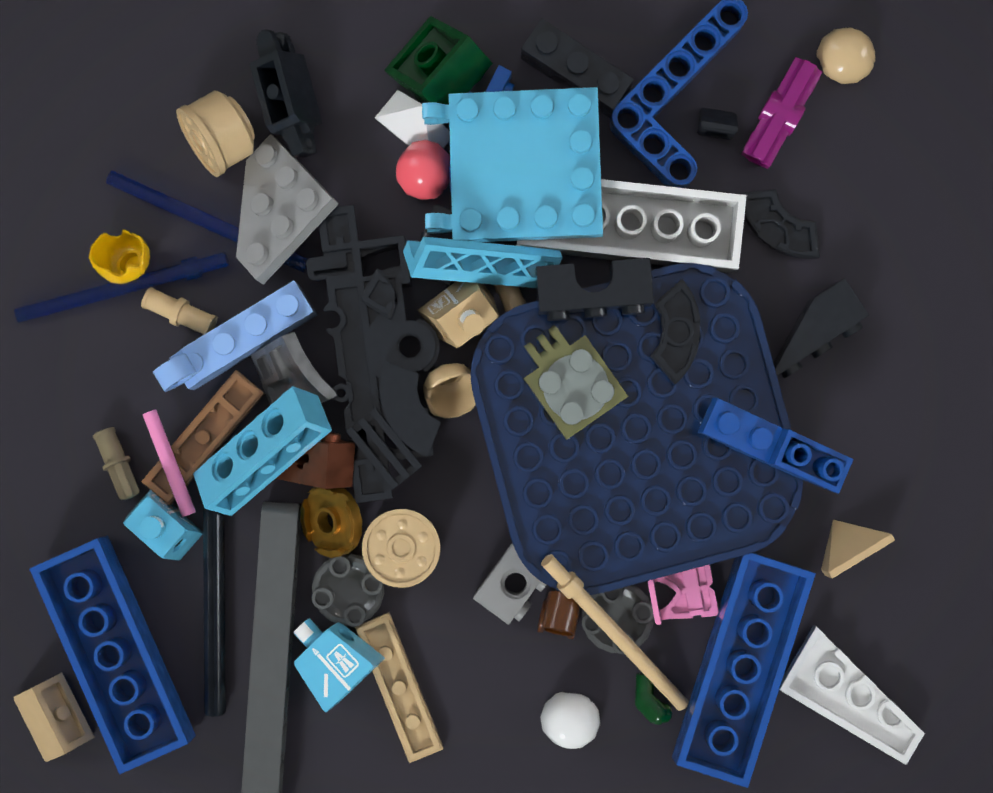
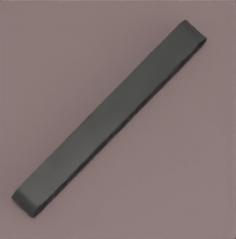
(271, 648)

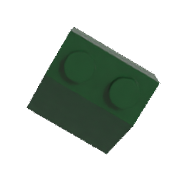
(438, 63)

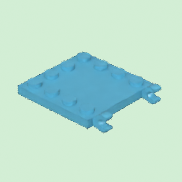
(521, 165)

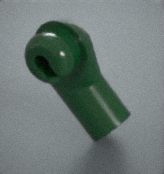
(648, 704)

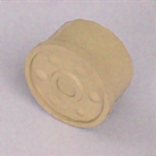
(217, 131)
(401, 548)

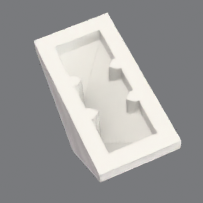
(404, 119)

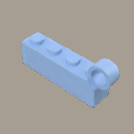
(236, 339)

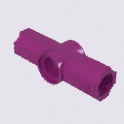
(781, 113)

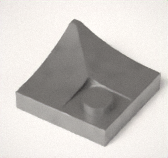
(286, 365)

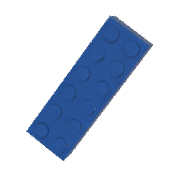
(113, 654)
(743, 668)

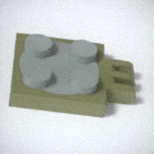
(572, 382)

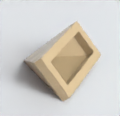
(850, 545)

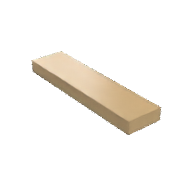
(401, 689)

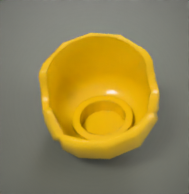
(120, 257)

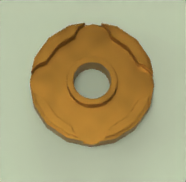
(346, 521)

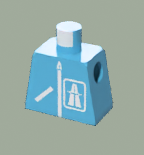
(162, 527)
(333, 661)

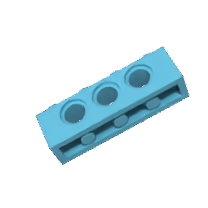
(262, 451)

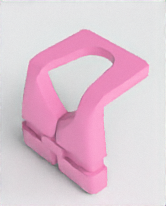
(691, 598)

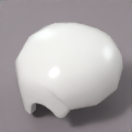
(570, 720)

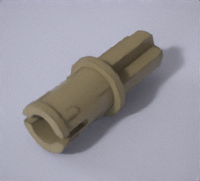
(116, 463)

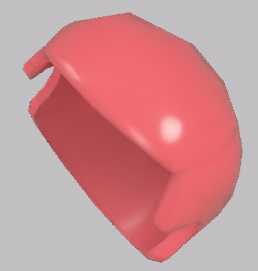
(423, 170)

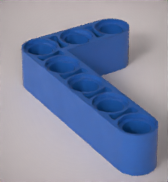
(670, 86)

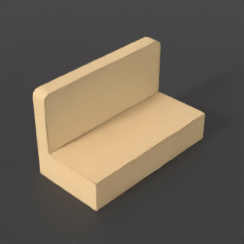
(53, 717)

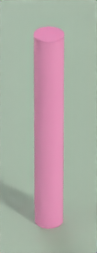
(169, 463)

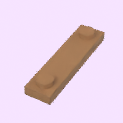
(207, 432)

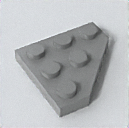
(277, 208)

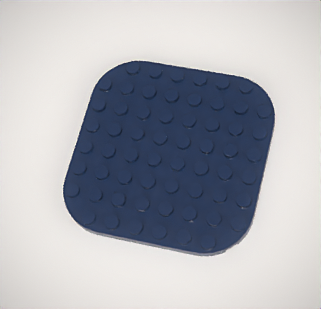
(640, 483)

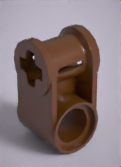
(559, 615)

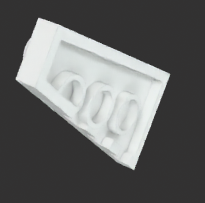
(841, 692)

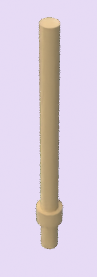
(573, 588)

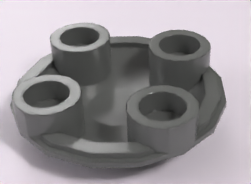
(346, 590)
(629, 609)

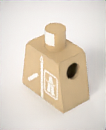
(460, 312)

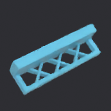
(477, 261)

